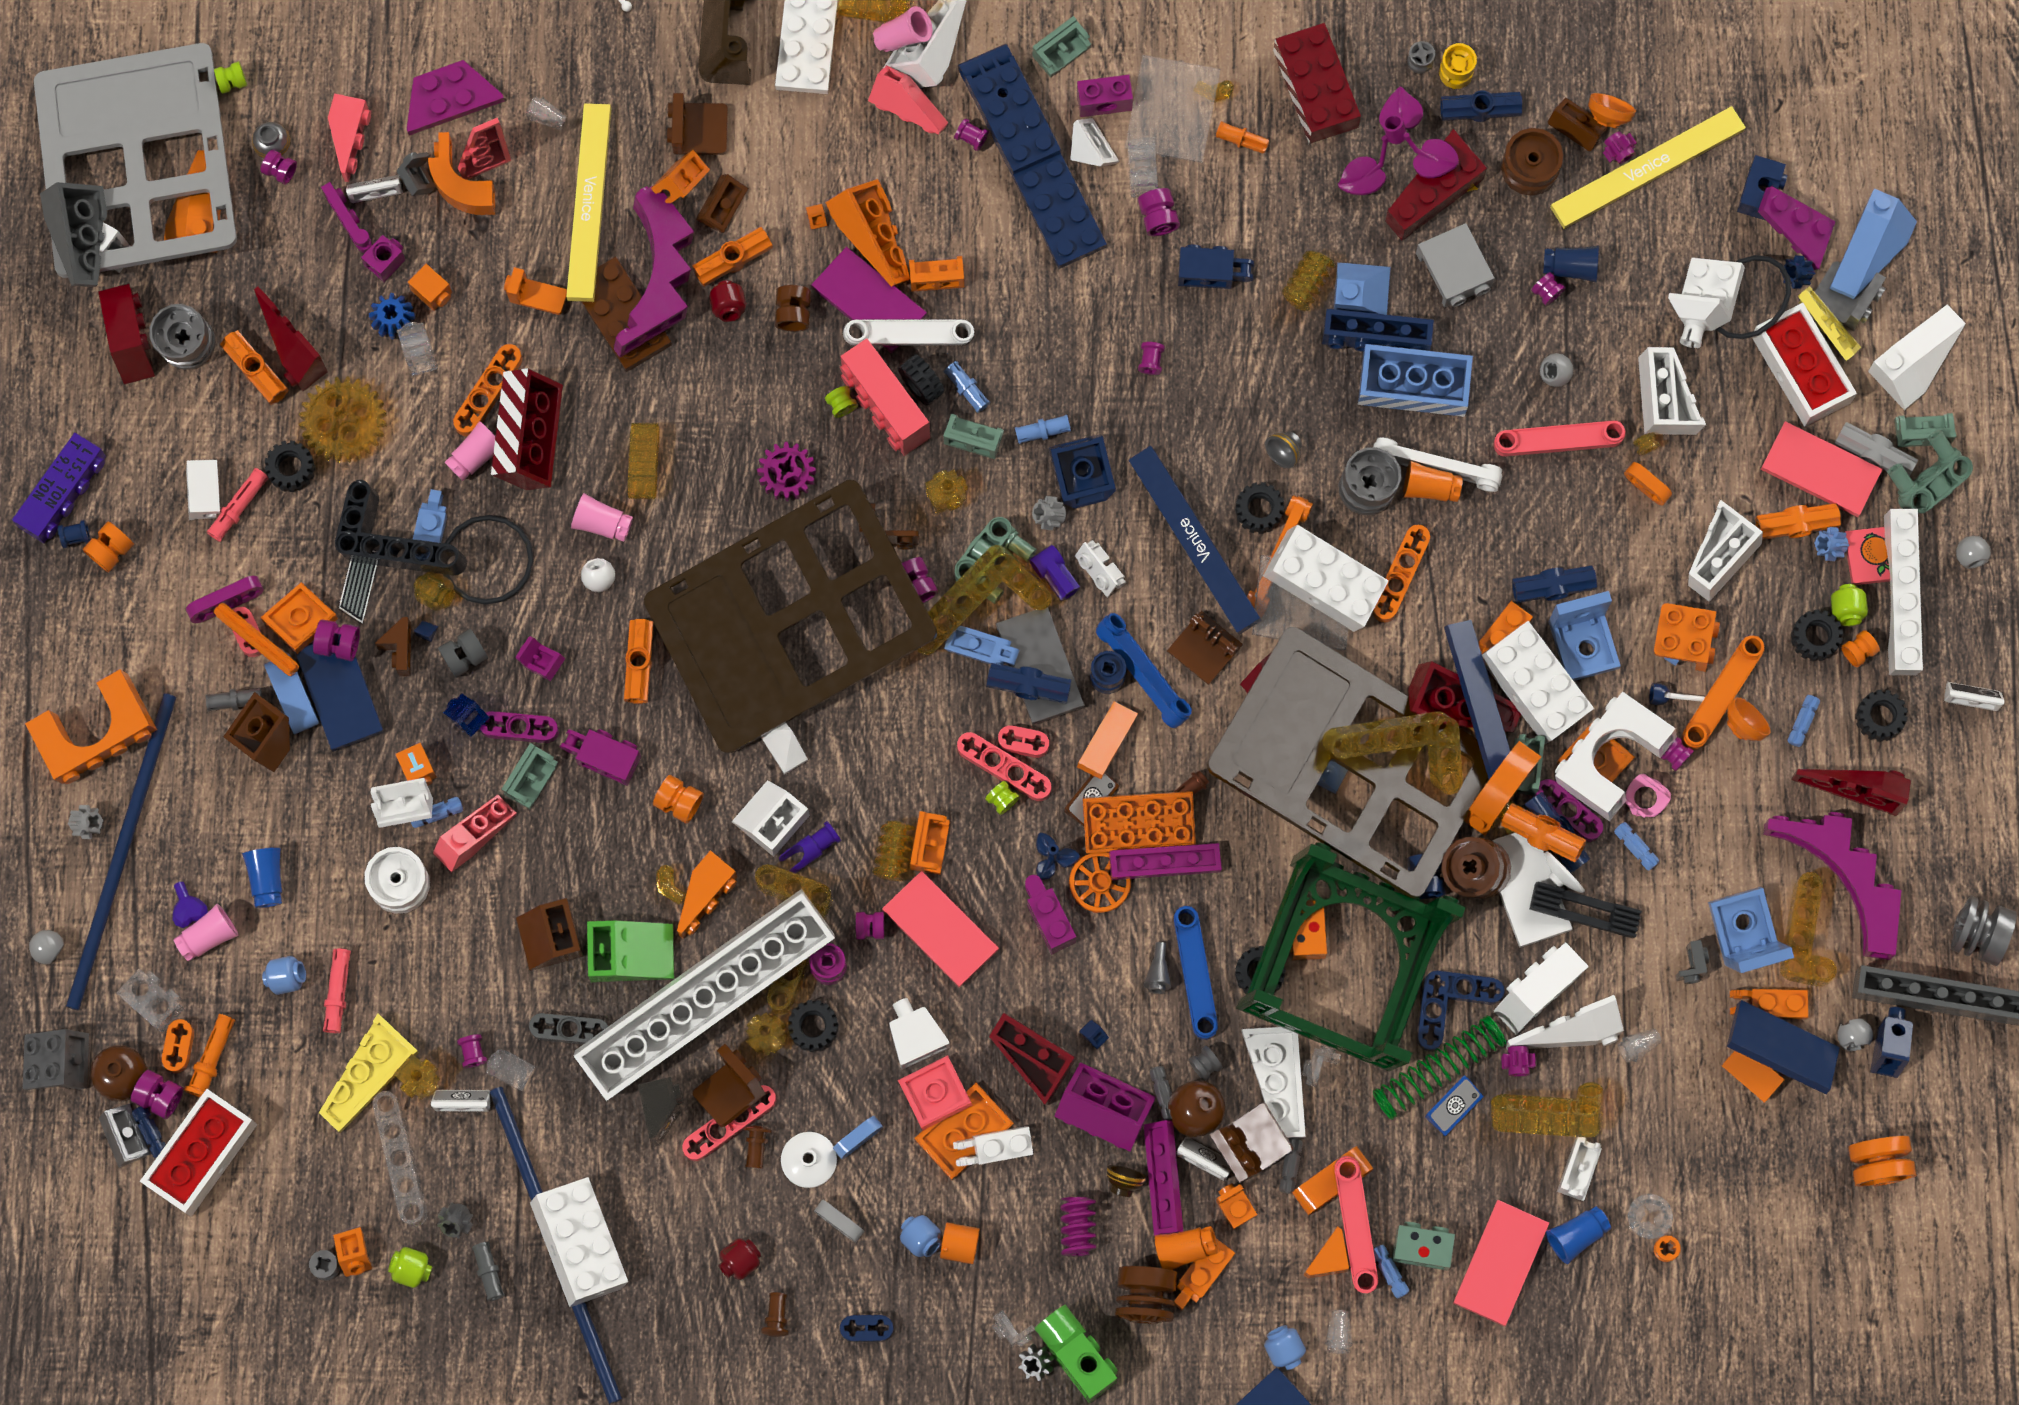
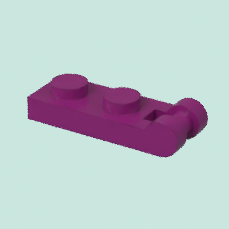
(348, 218)

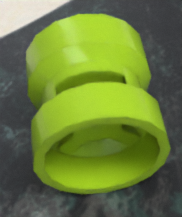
(230, 77)

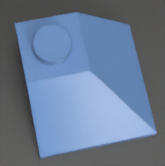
(1362, 288)

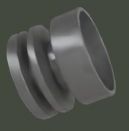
(176, 324)
(1371, 467)
(1982, 930)

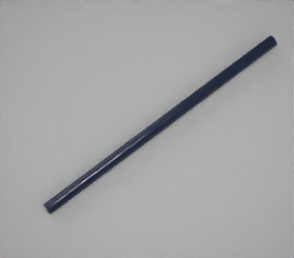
(120, 853)
(533, 1188)

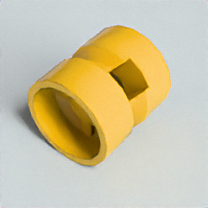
(1457, 66)

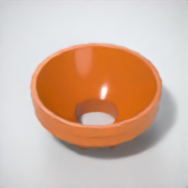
(1610, 110)
(1747, 721)

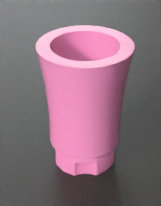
(907, 29)
(472, 452)
(601, 519)
(206, 934)

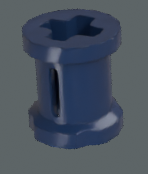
(74, 534)

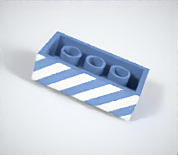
(1415, 380)

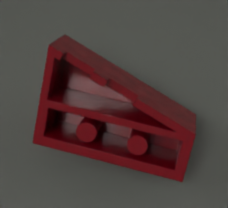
(126, 334)
(1033, 1056)

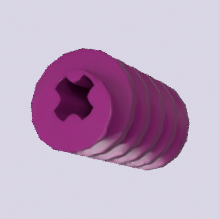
(1077, 1226)

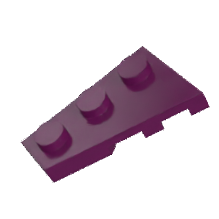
(1799, 223)

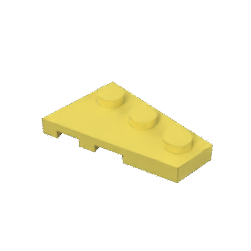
(1829, 324)

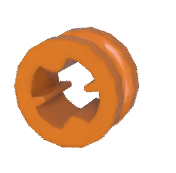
(1664, 1240)

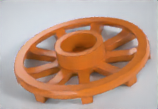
(1099, 883)

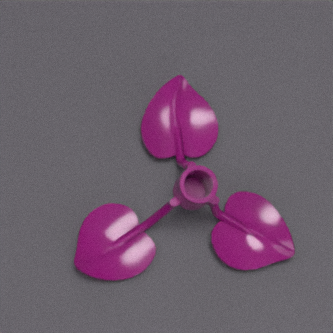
(1399, 113)

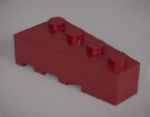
(1429, 196)

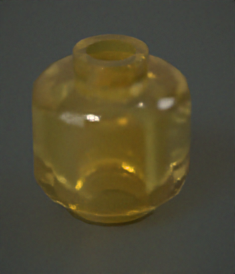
(434, 591)

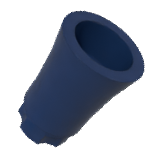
(1572, 262)

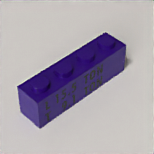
(59, 488)

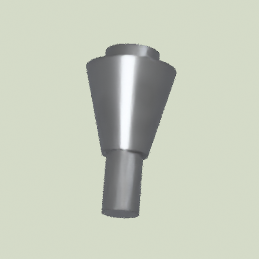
(1158, 977)

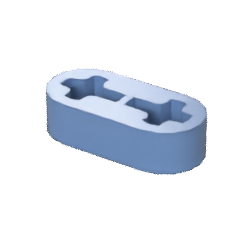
(857, 1137)

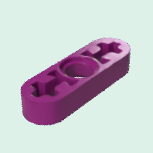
(231, 595)
(539, 722)
(1589, 816)

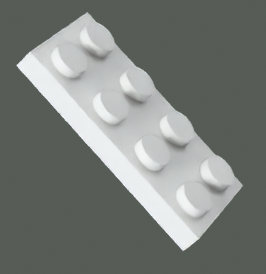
(806, 46)

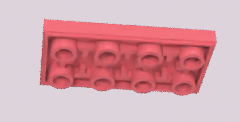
(1821, 469)
(940, 929)
(1501, 1263)

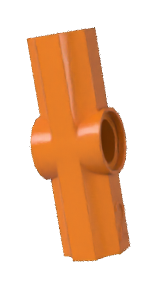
(747, 248)
(244, 356)
(1798, 521)
(638, 645)
(1543, 832)

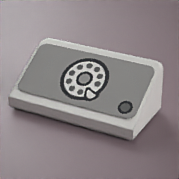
(374, 189)
(461, 1100)
(1204, 1158)

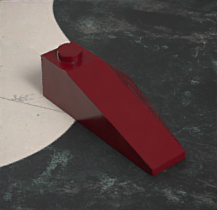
(1440, 690)
(1874, 789)

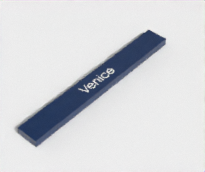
(1195, 540)

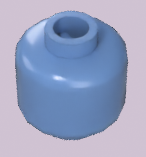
(284, 975)
(920, 1236)
(1284, 1347)

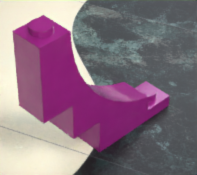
(660, 304)

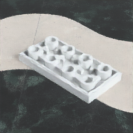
(1527, 868)

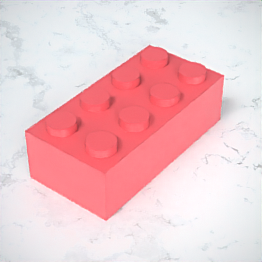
(884, 397)

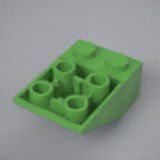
(629, 951)

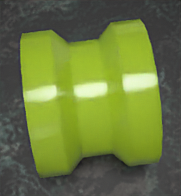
(841, 401)
(1002, 797)

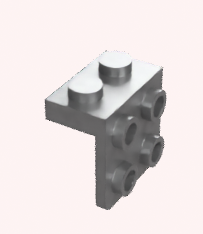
(1846, 309)

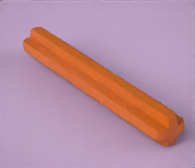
(256, 639)

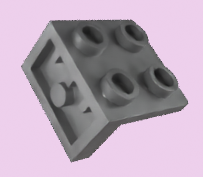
(56, 1059)

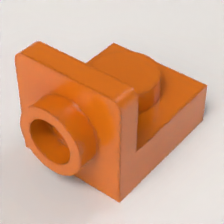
(1235, 1205)
(352, 1252)

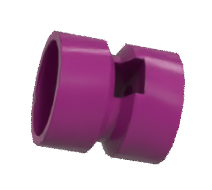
(1157, 208)
(924, 585)
(327, 638)
(828, 964)
(159, 1095)

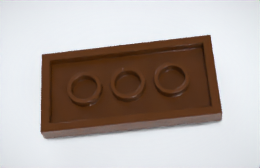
(611, 309)

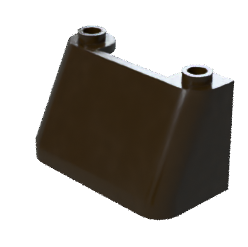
(722, 55)

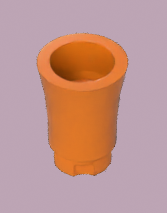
(1431, 483)
(1185, 1247)

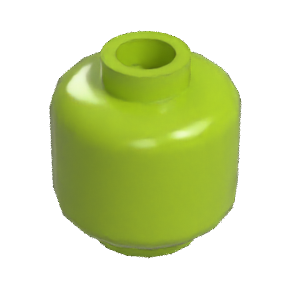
(1849, 605)
(409, 1267)

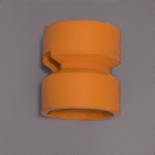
(108, 546)
(678, 799)

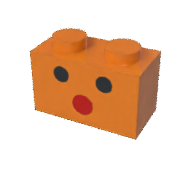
(1311, 937)

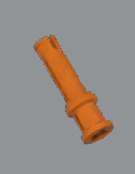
(205, 1068)

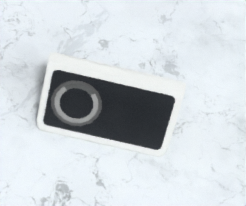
(1973, 696)

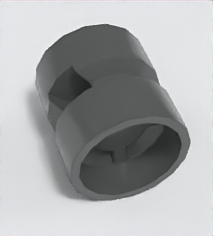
(472, 649)

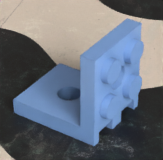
(1583, 622)
(1753, 945)

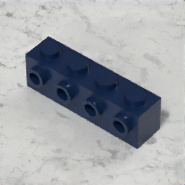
(1360, 328)

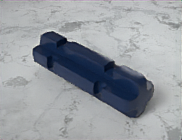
(149, 1130)

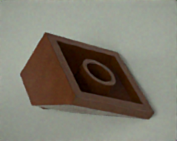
(261, 732)

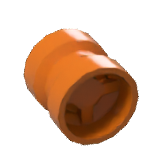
(1860, 649)

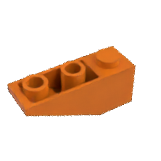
(706, 885)

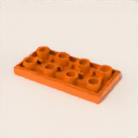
(1138, 821)

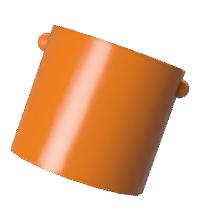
(959, 1243)

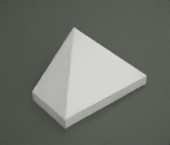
(1090, 145)
(785, 748)

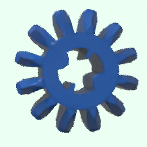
(387, 307)

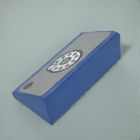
(1454, 1106)

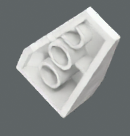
(929, 60)
(1915, 359)
(1590, 1026)

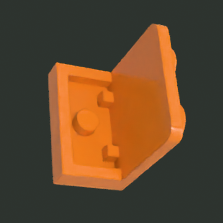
(1686, 634)

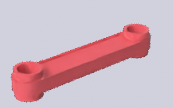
(1559, 438)
(1356, 1224)

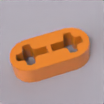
(1648, 483)
(184, 1047)

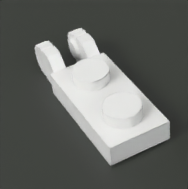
(996, 1146)

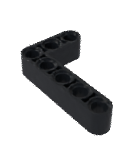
(389, 546)

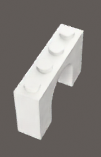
(1622, 720)

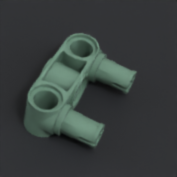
(1934, 482)
(985, 541)

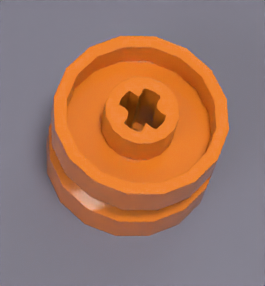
(1883, 1162)

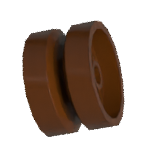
(1532, 161)
(1471, 853)

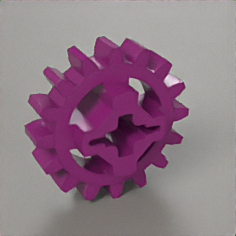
(796, 475)

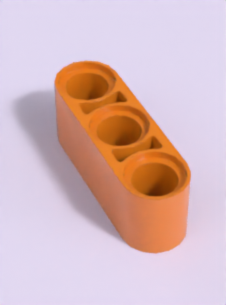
(1323, 1187)

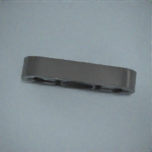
(547, 1035)

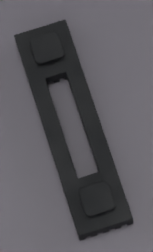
(1622, 919)

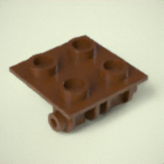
(1204, 647)

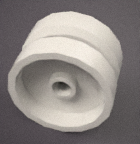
(388, 867)

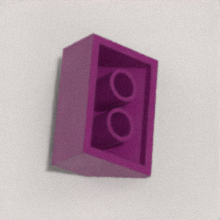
(1104, 1107)

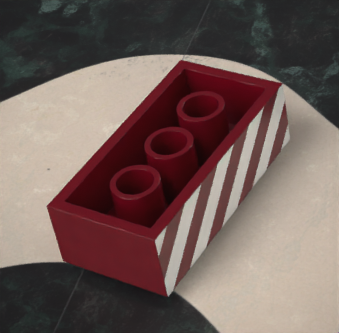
(1317, 83)
(527, 429)

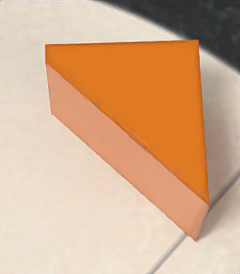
(816, 216)

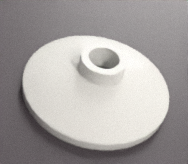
(1560, 875)
(808, 1174)

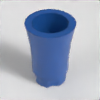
(264, 876)
(1578, 1234)

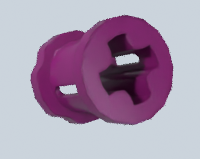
(971, 134)
(1151, 358)
(472, 1051)

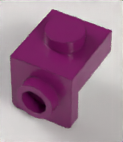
(539, 658)

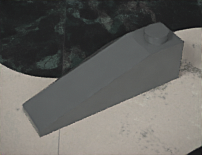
(75, 224)

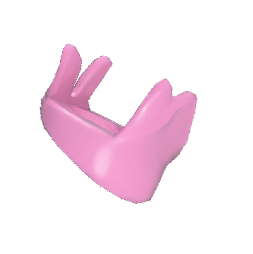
(1662, 793)

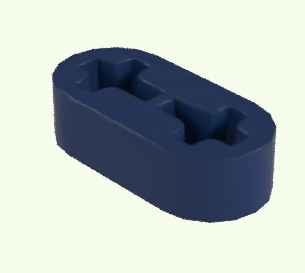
(866, 1321)

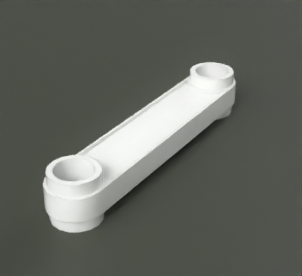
(909, 332)
(1487, 477)

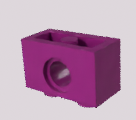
(1104, 95)

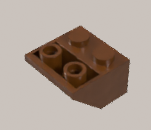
(549, 934)

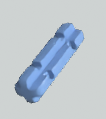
(1803, 720)
(441, 811)
(1636, 846)
(1390, 1272)

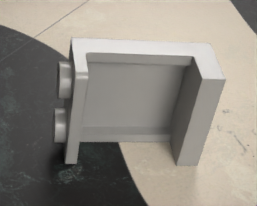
(1456, 265)

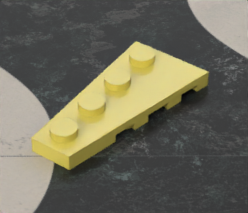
(366, 1073)

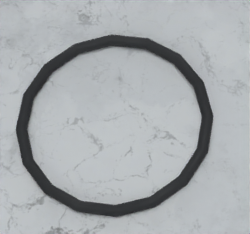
(1784, 305)
(529, 553)

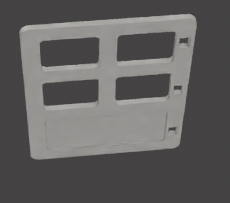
(125, 106)

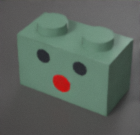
(1423, 1246)

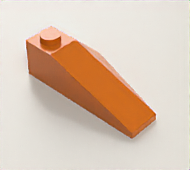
(193, 212)

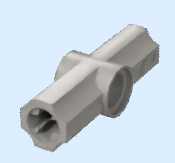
(1874, 448)

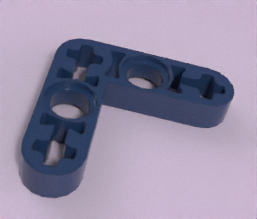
(1450, 992)

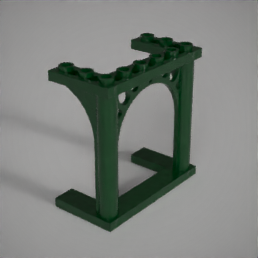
(1431, 920)

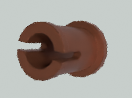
(1194, 783)

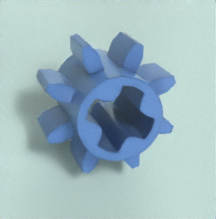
(1831, 544)

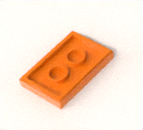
(978, 1119)

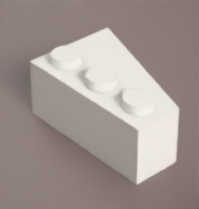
(1665, 395)
(1723, 552)
(1540, 987)

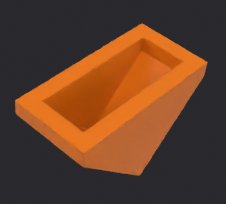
(1331, 1258)

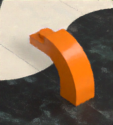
(465, 195)
(1501, 787)

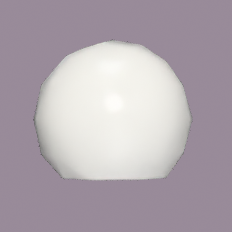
(598, 575)

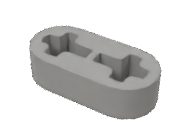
(839, 1221)

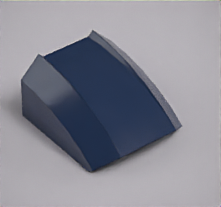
(1082, 471)

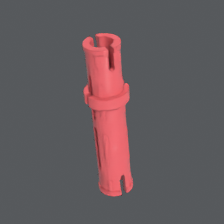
(231, 513)
(336, 993)

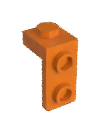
(534, 293)

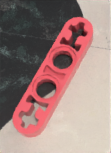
(1002, 769)
(732, 1129)

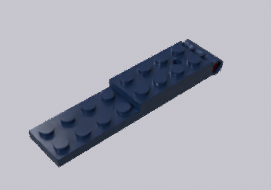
(1032, 155)

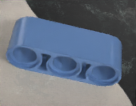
(292, 698)

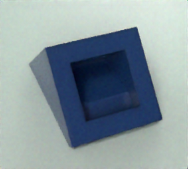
(426, 631)
(1094, 1034)

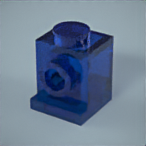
(460, 708)

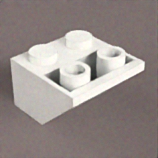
(771, 817)

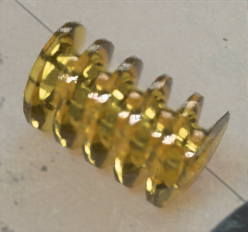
(1306, 278)
(892, 850)

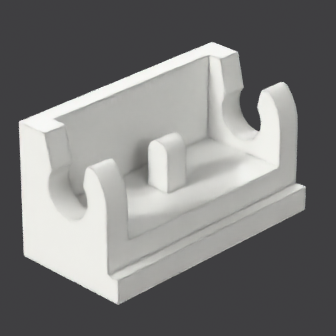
(202, 489)
(401, 802)
(1579, 1168)

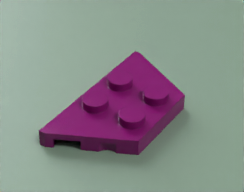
(448, 95)

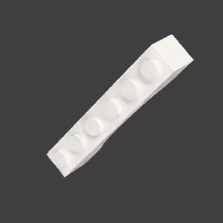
(1904, 569)

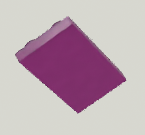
(864, 293)

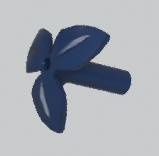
(1047, 847)

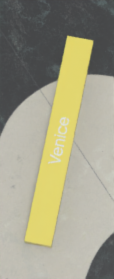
(1647, 167)
(589, 202)

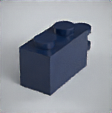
(1211, 267)

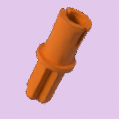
(1242, 137)

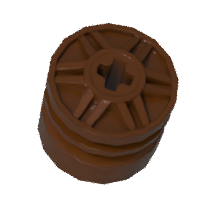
(1145, 1294)

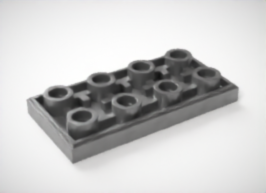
(1041, 649)

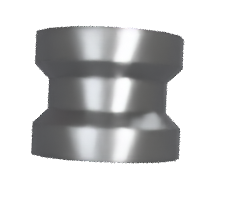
(1424, 52)
(1205, 1063)
(328, 1269)

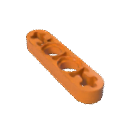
(484, 388)
(1403, 574)

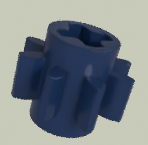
(1799, 271)

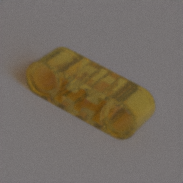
(643, 461)

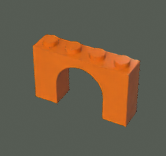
(128, 725)

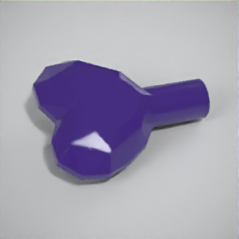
(187, 908)

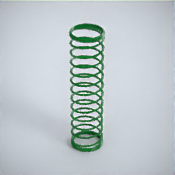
(1493, 1030)

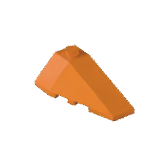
(865, 221)

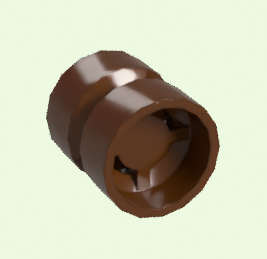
(792, 309)

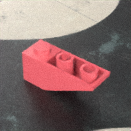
(902, 96)
(347, 123)
(473, 833)

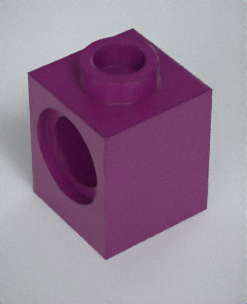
(386, 268)

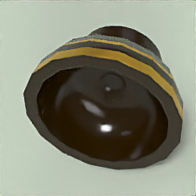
(1124, 1180)

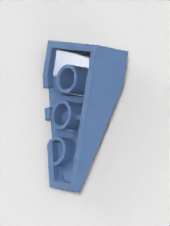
(1878, 238)

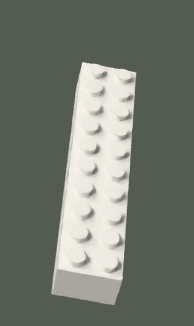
(704, 994)

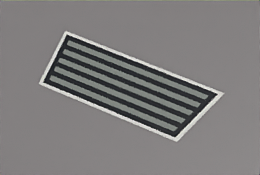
(357, 589)

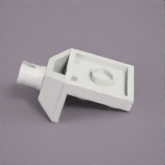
(1707, 297)

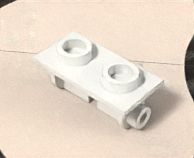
(1106, 578)

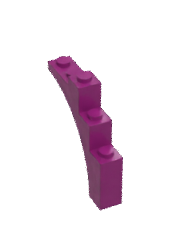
(1830, 842)

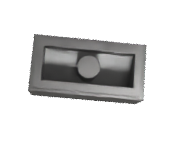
(123, 1135)

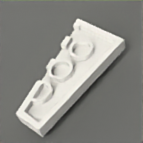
(1278, 1072)

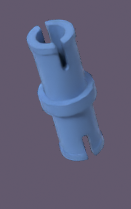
(966, 387)
(1042, 429)

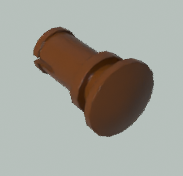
(756, 1145)
(776, 1316)

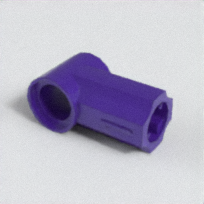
(1051, 567)

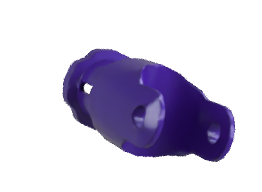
(812, 846)

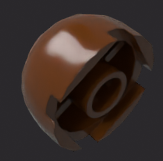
(117, 1072)
(1196, 1108)

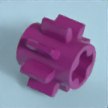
(1619, 147)
(1518, 1061)

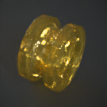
(1646, 443)

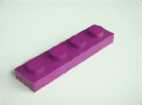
(1165, 861)
(1163, 1177)

